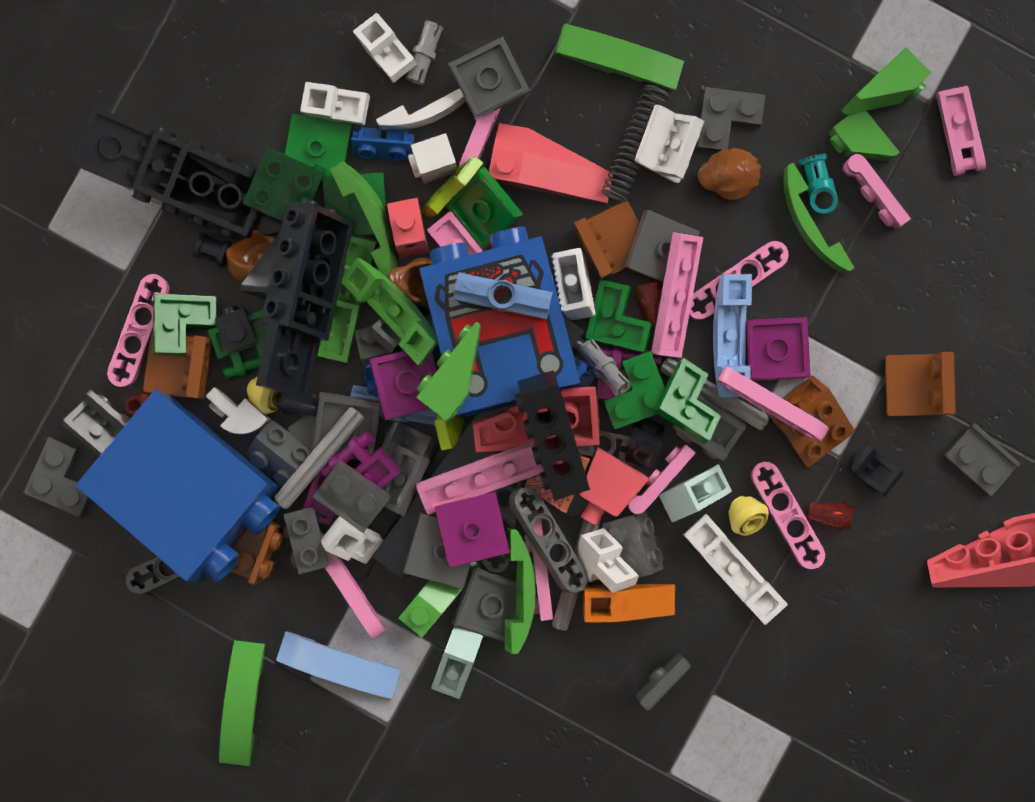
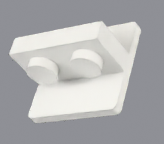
(668, 143)

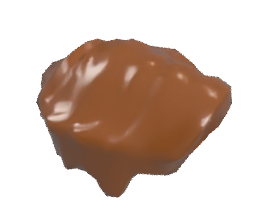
(730, 173)
(246, 253)
(410, 282)

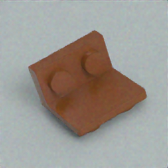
(608, 238)
(180, 375)
(920, 384)
(820, 403)
(257, 552)

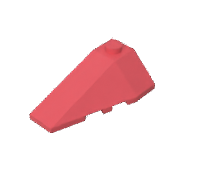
(538, 164)
(507, 429)
(993, 560)

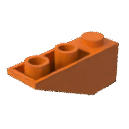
(628, 604)

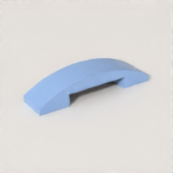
(730, 326)
(338, 666)

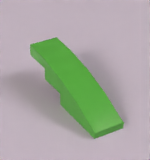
(619, 56)
(347, 306)

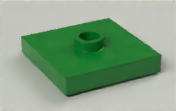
(318, 141)
(349, 205)
(483, 208)

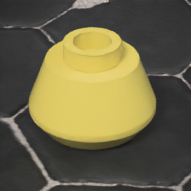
(262, 398)
(747, 515)

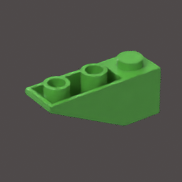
(452, 382)

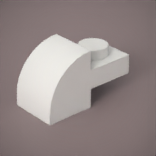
(384, 47)
(334, 104)
(241, 418)
(349, 542)
(601, 560)

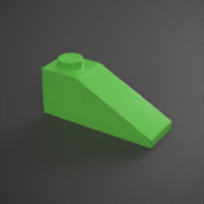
(891, 85)
(430, 604)

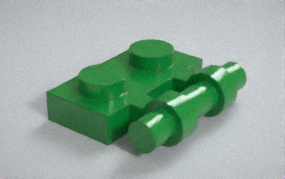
(241, 367)

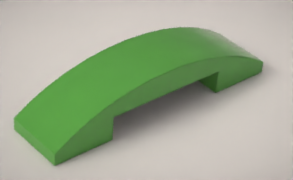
(351, 181)
(794, 187)
(393, 307)
(517, 629)
(240, 703)

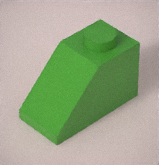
(862, 136)

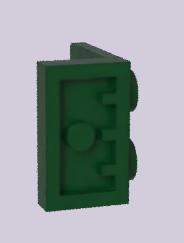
(282, 181)

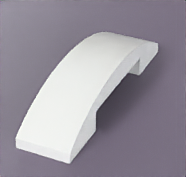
(400, 120)
(735, 569)

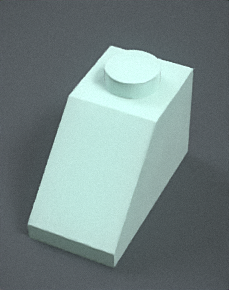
(695, 493)
(457, 662)

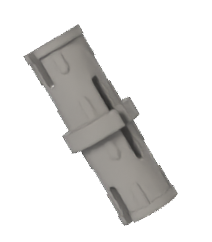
(424, 52)
(604, 367)

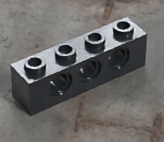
(544, 392)

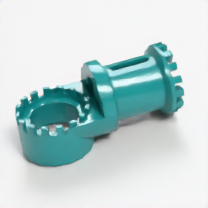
(820, 184)

